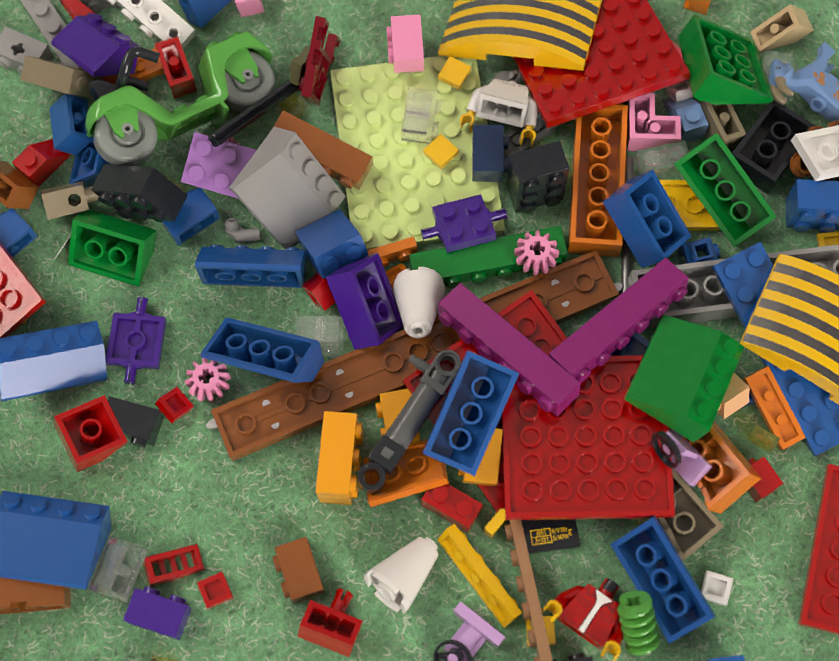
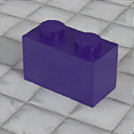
(157, 613)

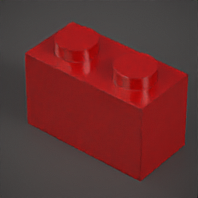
(452, 506)

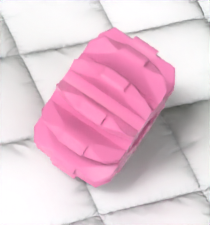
(546, 252)
(217, 382)

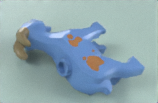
(812, 82)

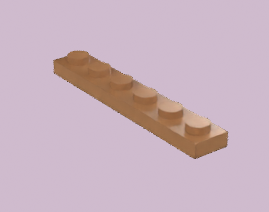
(526, 584)

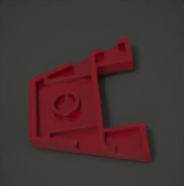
(318, 61)

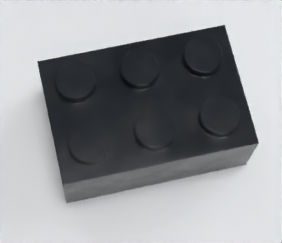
(768, 145)
(537, 177)
(139, 192)

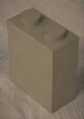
(57, 76)

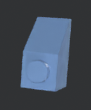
(692, 118)

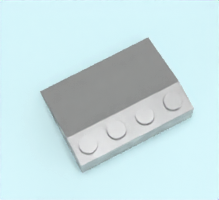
(286, 186)

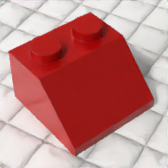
(89, 433)

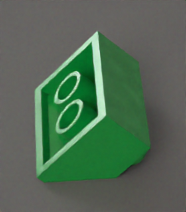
(111, 246)

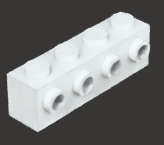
(156, 19)

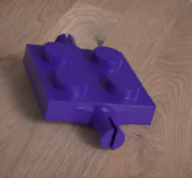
(463, 223)
(136, 340)

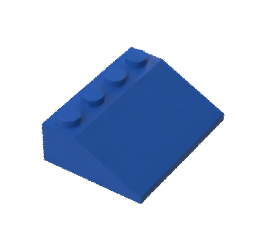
(51, 539)

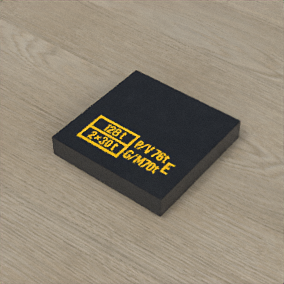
(550, 535)

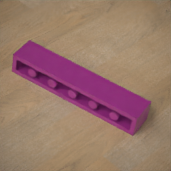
(621, 320)
(508, 347)

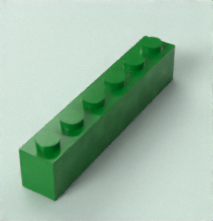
(483, 260)

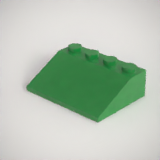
(723, 65)
(684, 375)

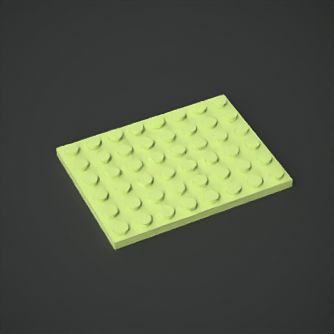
(403, 181)

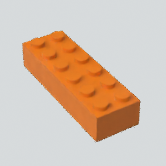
(595, 175)

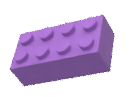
(215, 166)

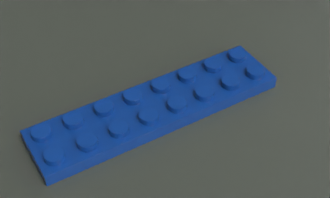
(743, 282)

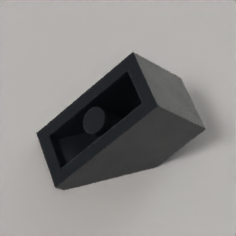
(137, 421)

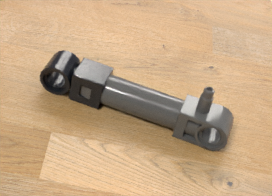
(411, 418)

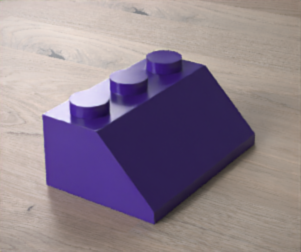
(94, 45)
(365, 301)

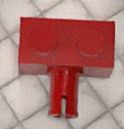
(330, 625)

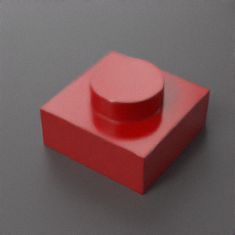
(174, 405)
(215, 590)

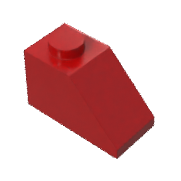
(176, 67)
(39, 161)

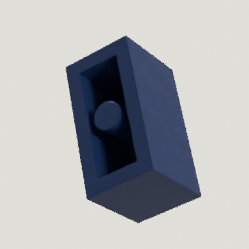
(488, 153)

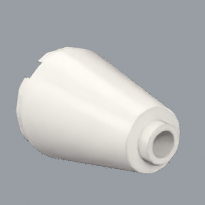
(418, 299)
(403, 574)

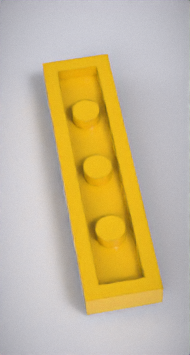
(479, 575)

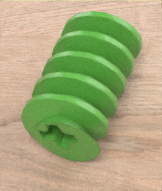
(638, 622)

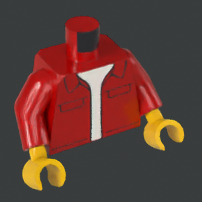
(590, 615)

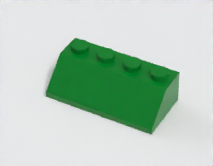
(725, 189)

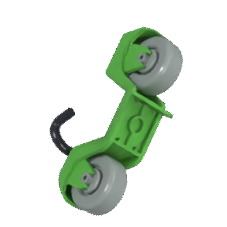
(130, 123)

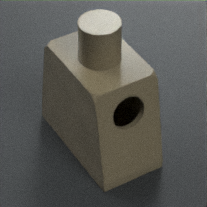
(57, 199)

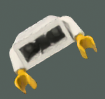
(503, 103)

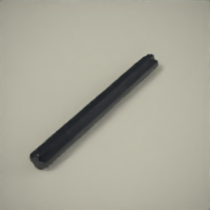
(252, 113)

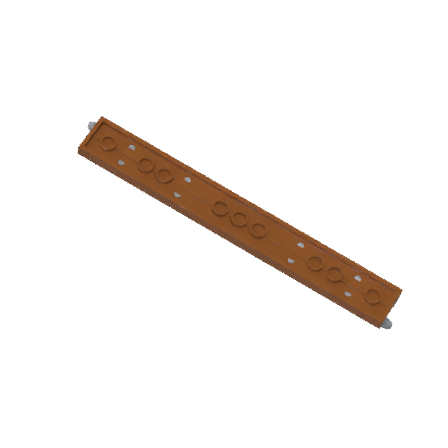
(366, 372)

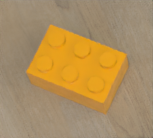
(339, 458)

